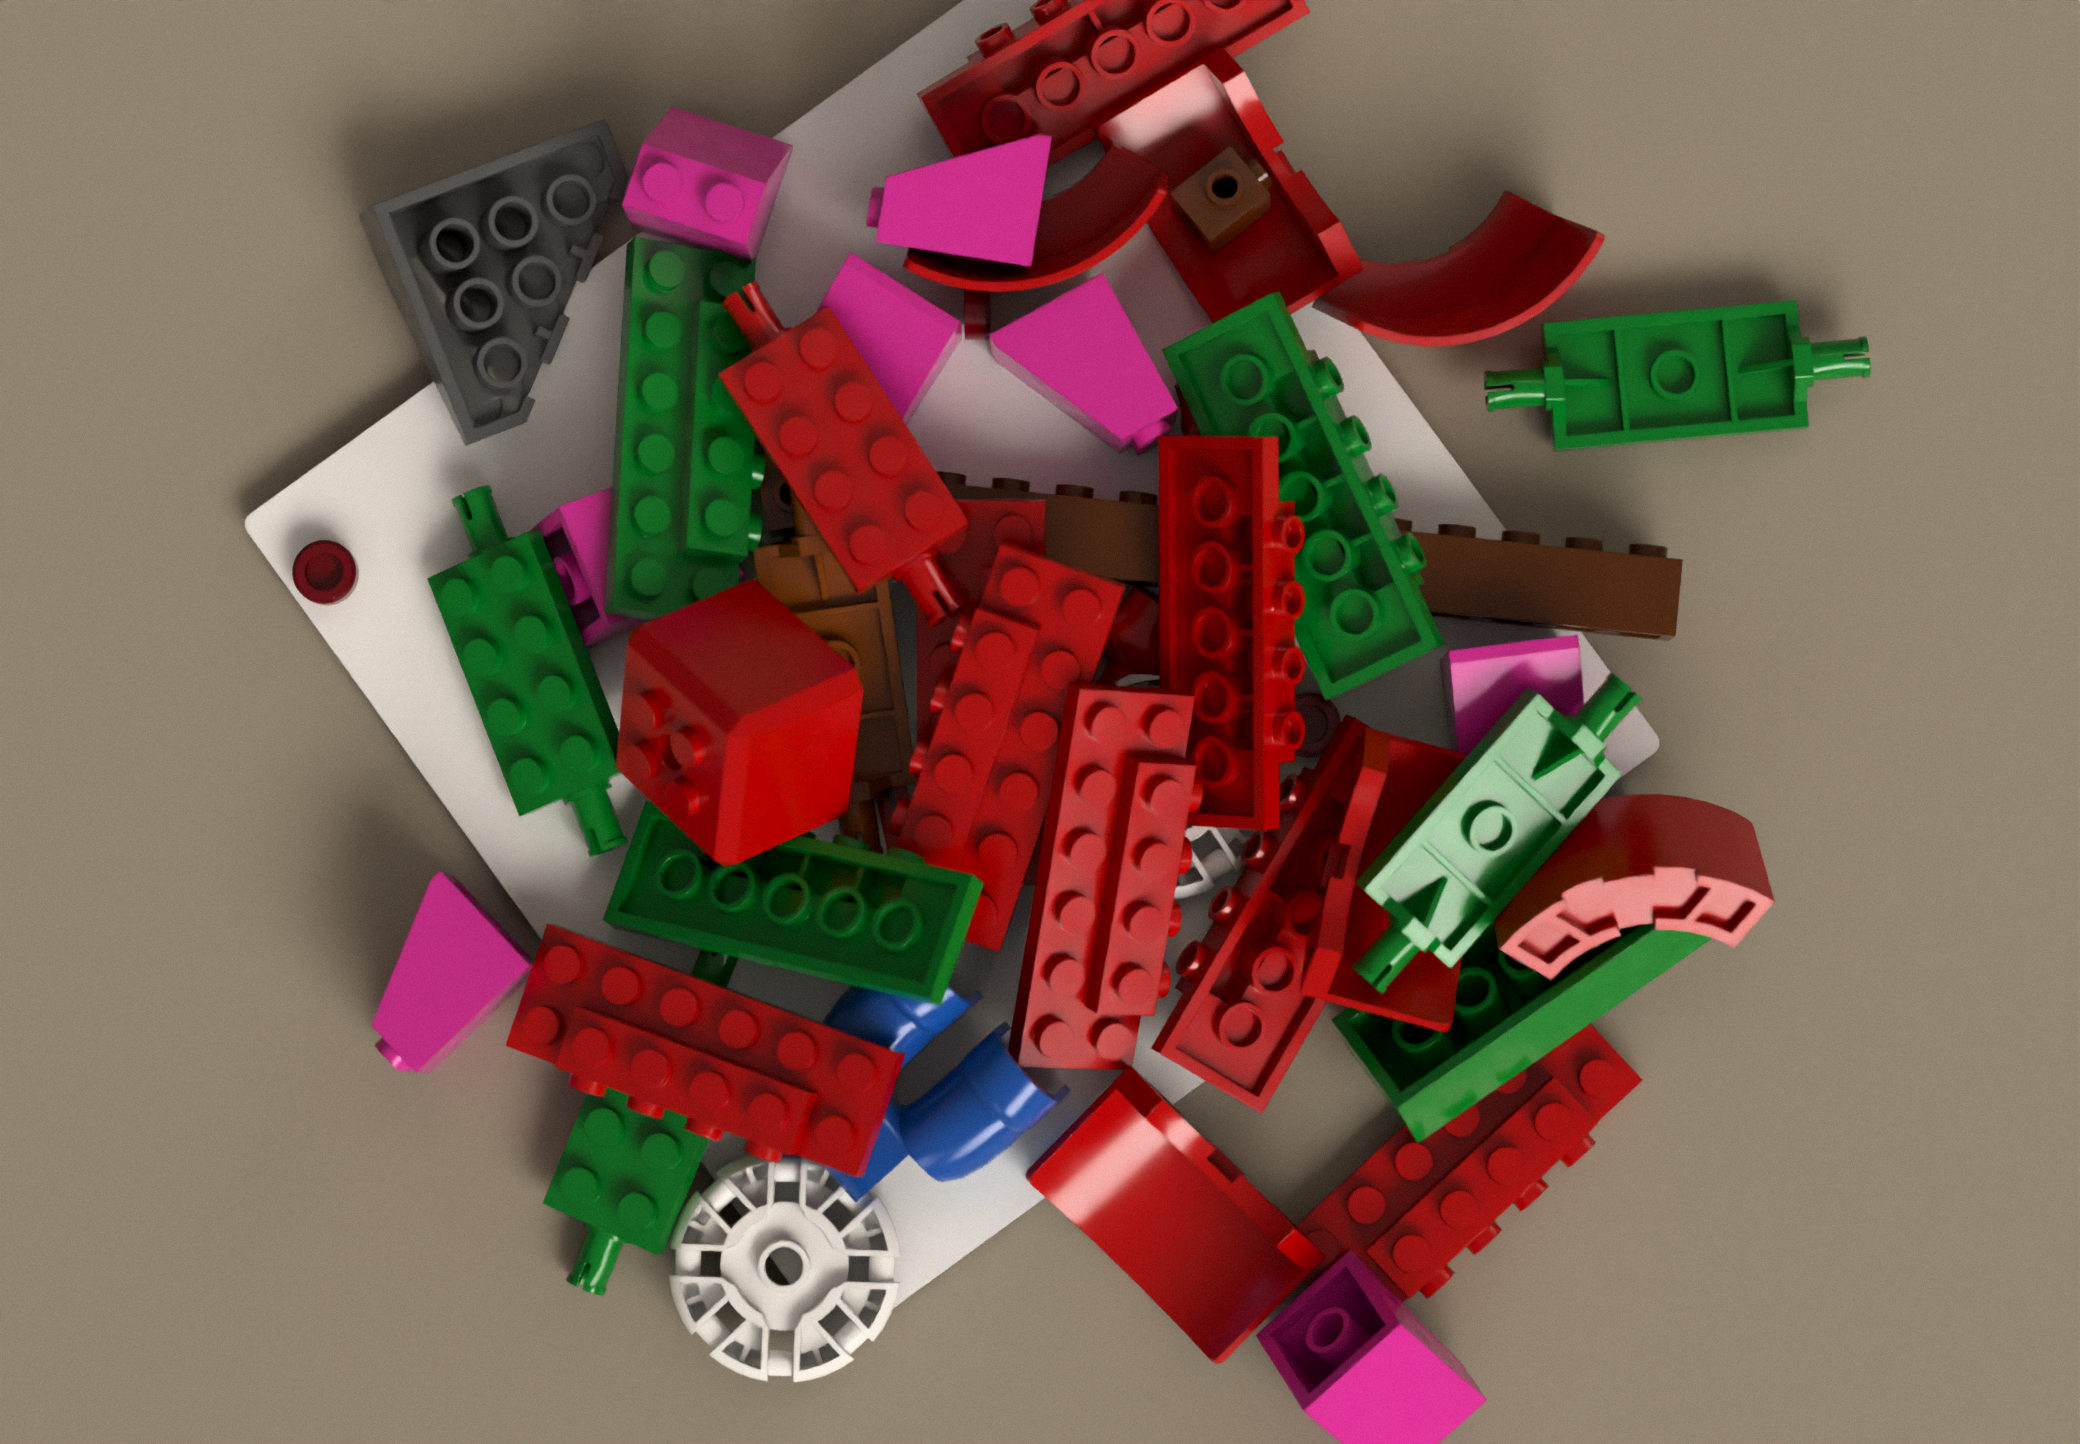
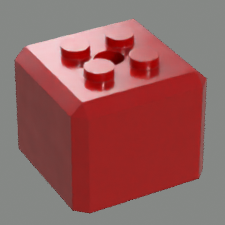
(738, 722)

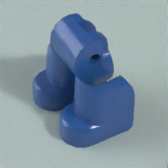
(965, 1115)

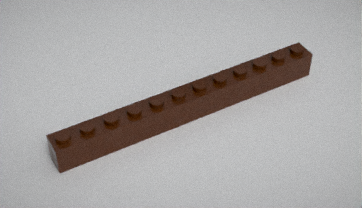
(1463, 579)

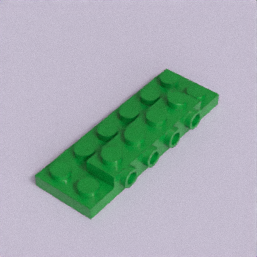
(679, 439)
(1354, 565)
(801, 907)

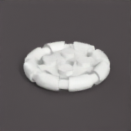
(778, 1306)

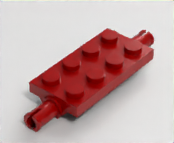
(844, 452)

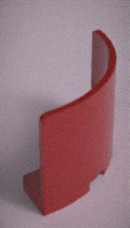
(1185, 125)
(1073, 229)
(1478, 288)
(1382, 794)
(1639, 865)
(1175, 1215)

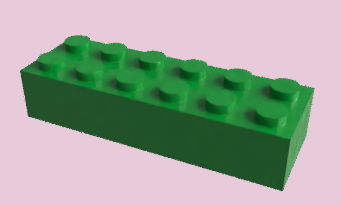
(1501, 1021)

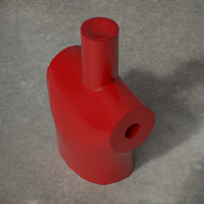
(1134, 638)

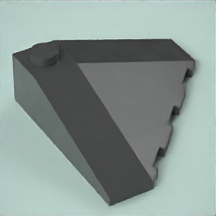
(491, 266)

